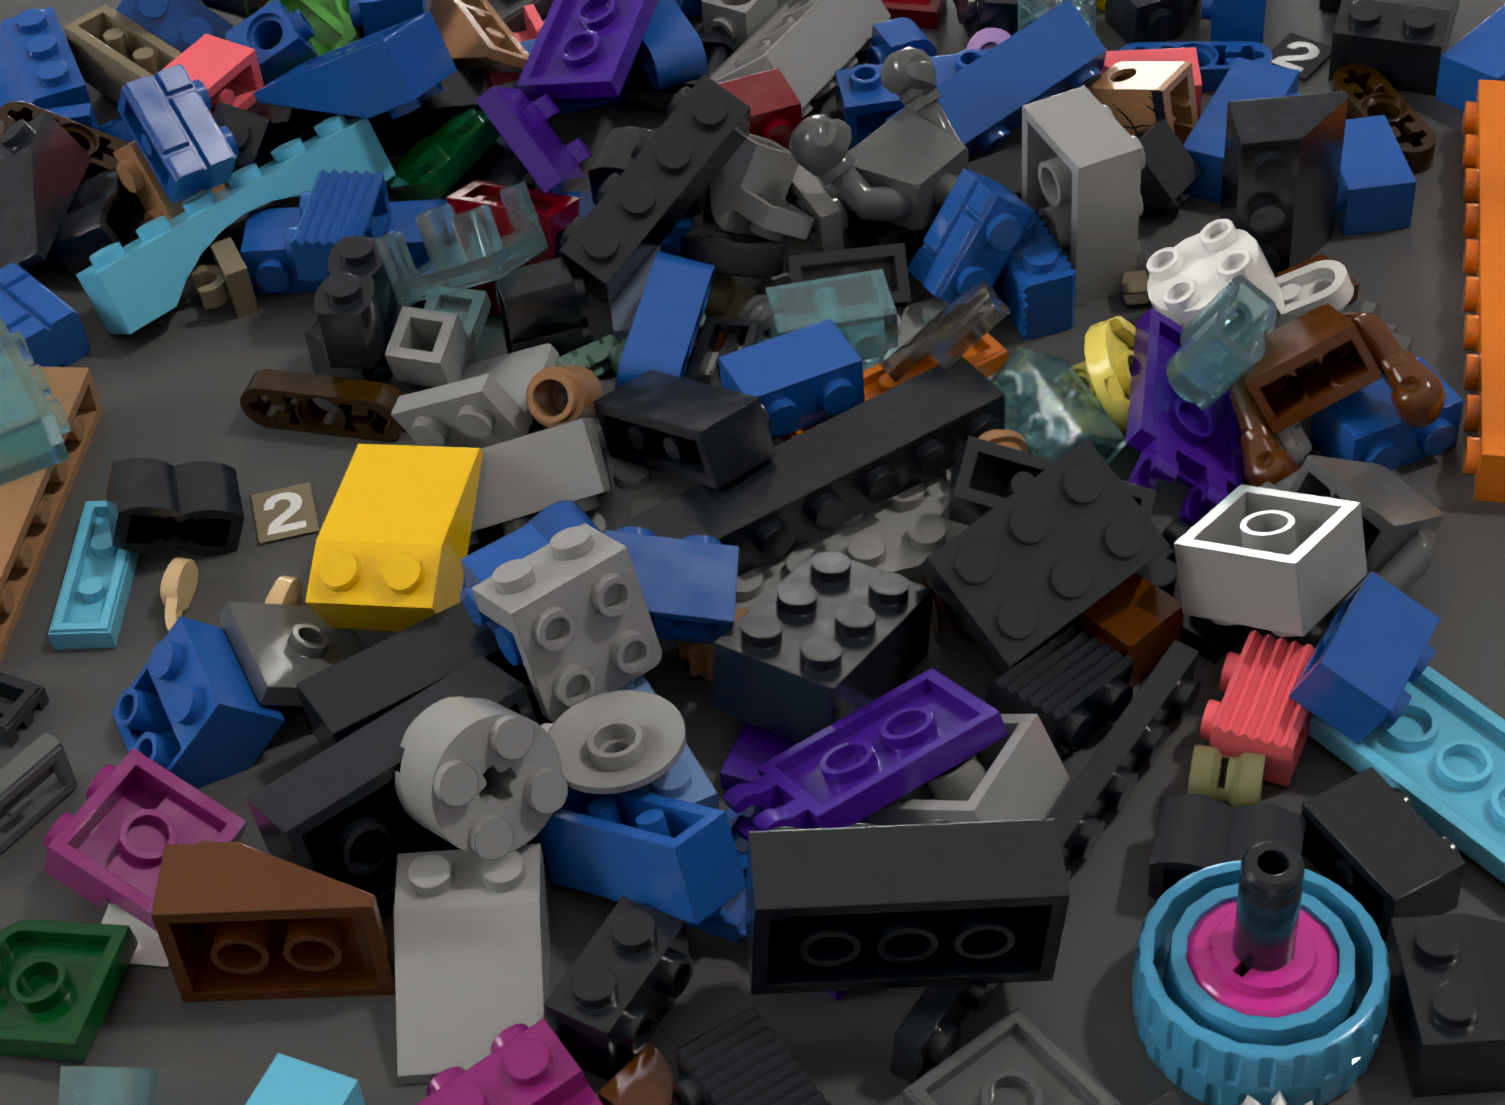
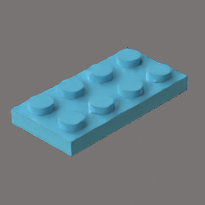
(1446, 761)

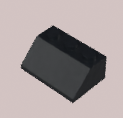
(1284, 172)

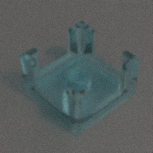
(463, 247)

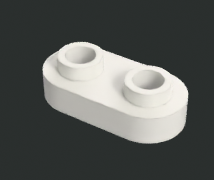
(1314, 286)

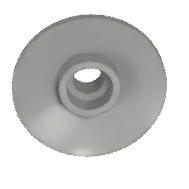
(618, 741)

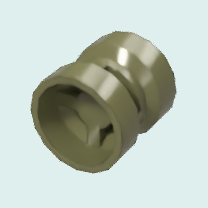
(1242, 774)

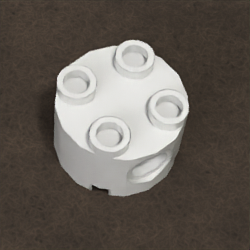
(1202, 265)

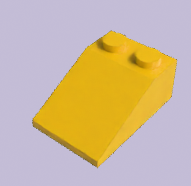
(395, 537)

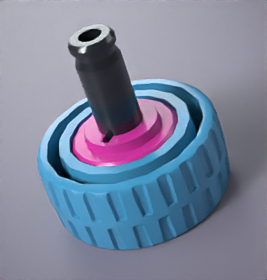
(1260, 982)

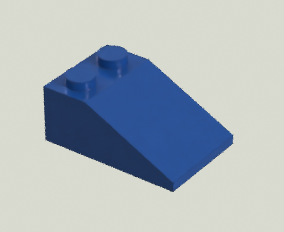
(371, 75)

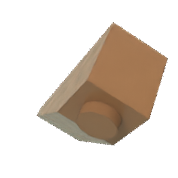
(478, 36)

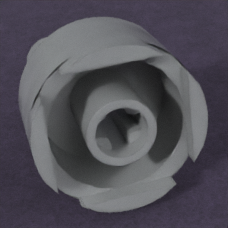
(479, 775)

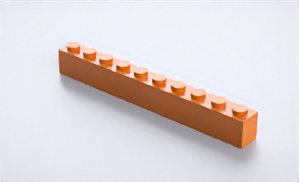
(1485, 290)

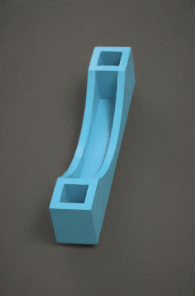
(149, 274)

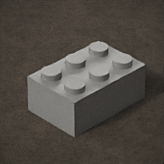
(1085, 185)

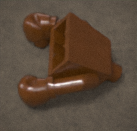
(1315, 365)

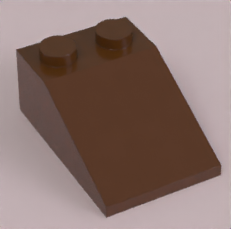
(265, 928)

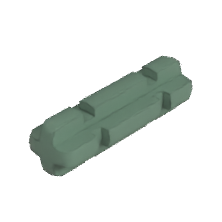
(591, 356)

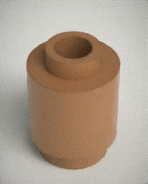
(548, 399)

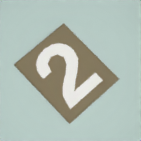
(284, 513)

